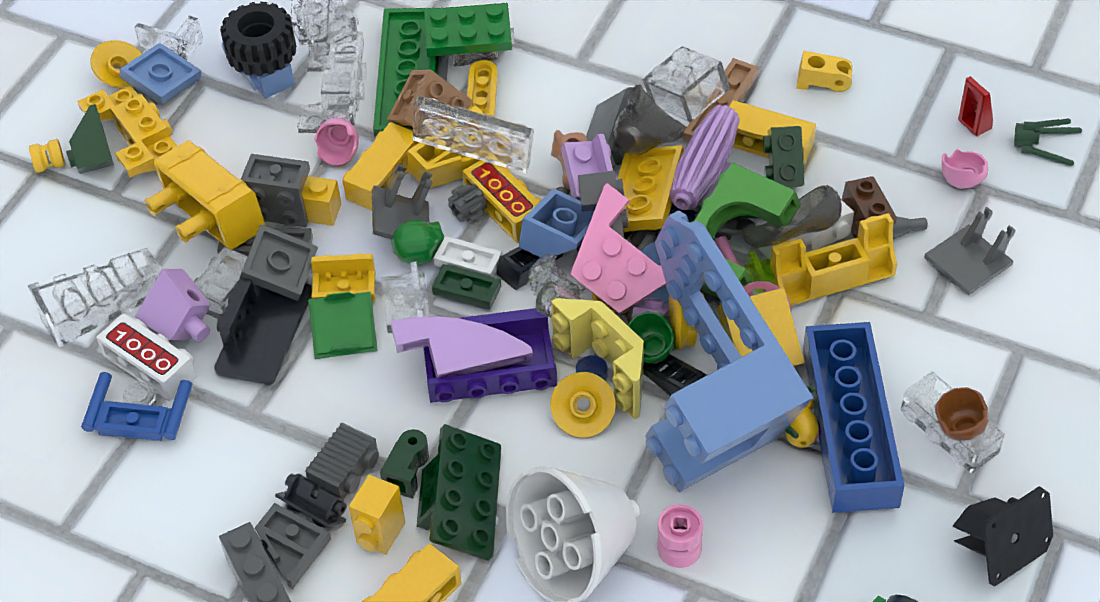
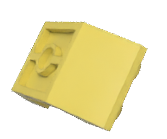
(592, 324)

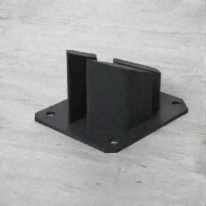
(996, 521)

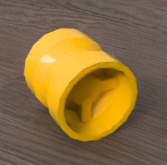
(40, 157)

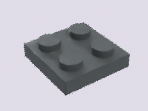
(279, 262)

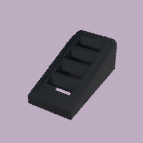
(512, 270)
(674, 383)

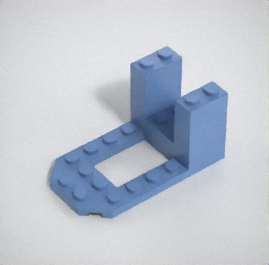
(748, 396)

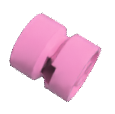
(680, 535)

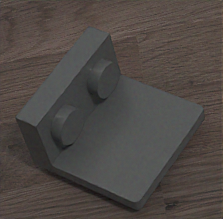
(278, 188)

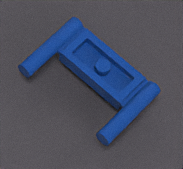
(132, 419)

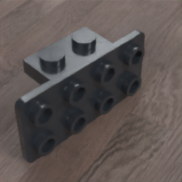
(257, 331)

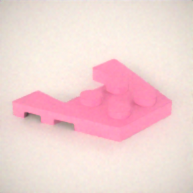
(610, 263)

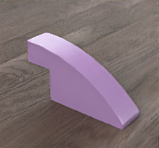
(459, 344)

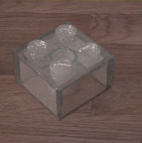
(686, 83)

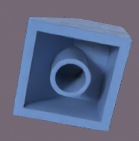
(554, 225)

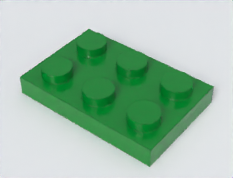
(467, 29)

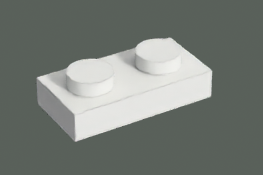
(467, 256)

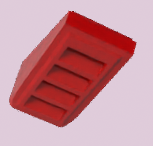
(976, 108)

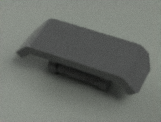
(604, 121)

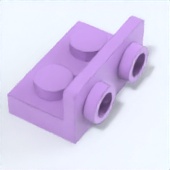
(585, 158)

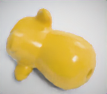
(806, 426)

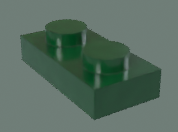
(466, 286)

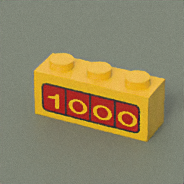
(505, 195)

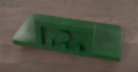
(461, 493)

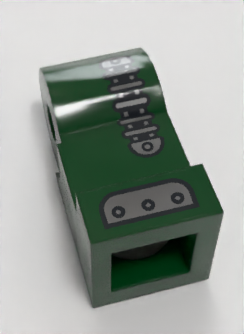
(404, 461)

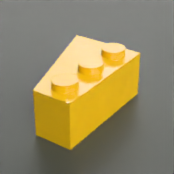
(441, 163)

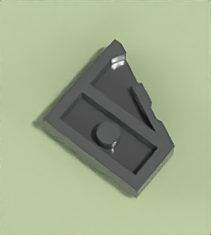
(291, 542)

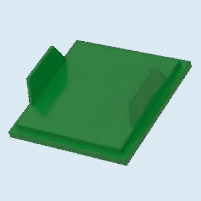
(342, 324)

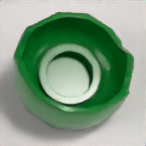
(656, 334)

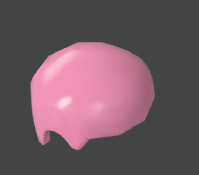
(336, 141)
(964, 169)

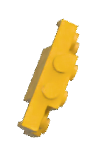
(138, 124)
(836, 266)

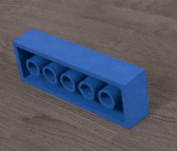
(852, 418)

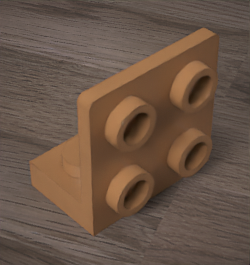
(428, 85)

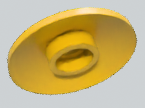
(109, 56)
(565, 404)

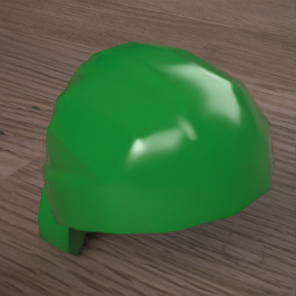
(417, 241)

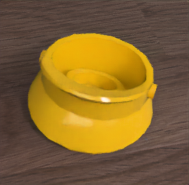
(684, 334)

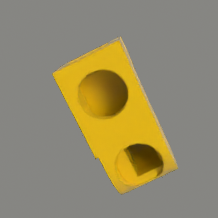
(824, 71)

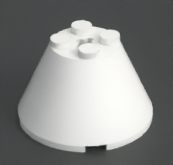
(568, 530)

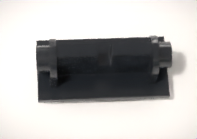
(323, 509)

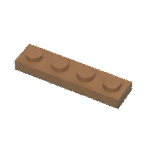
(740, 79)

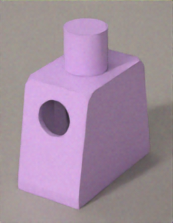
(175, 307)

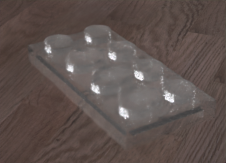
(472, 134)

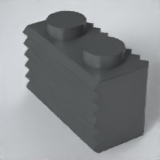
(343, 460)

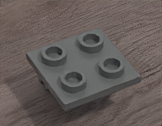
(392, 209)
(969, 258)

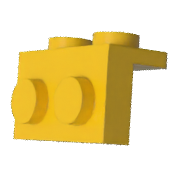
(343, 274)

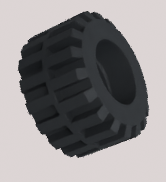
(258, 38)

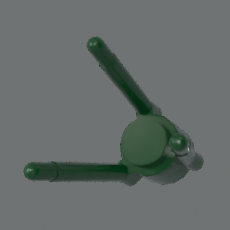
(1028, 134)

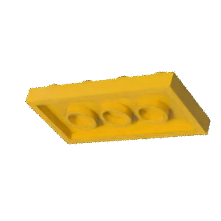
(648, 186)

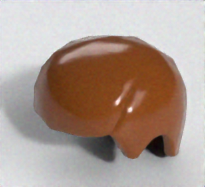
(962, 414)

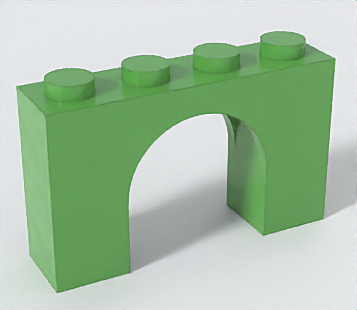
(750, 194)

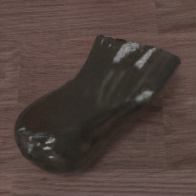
(644, 125)
(818, 212)

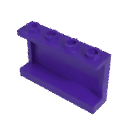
(536, 374)

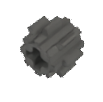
(467, 203)

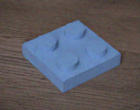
(160, 73)

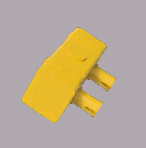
(206, 194)

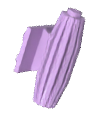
(705, 158)

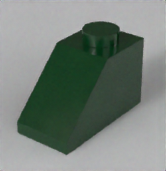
(89, 144)

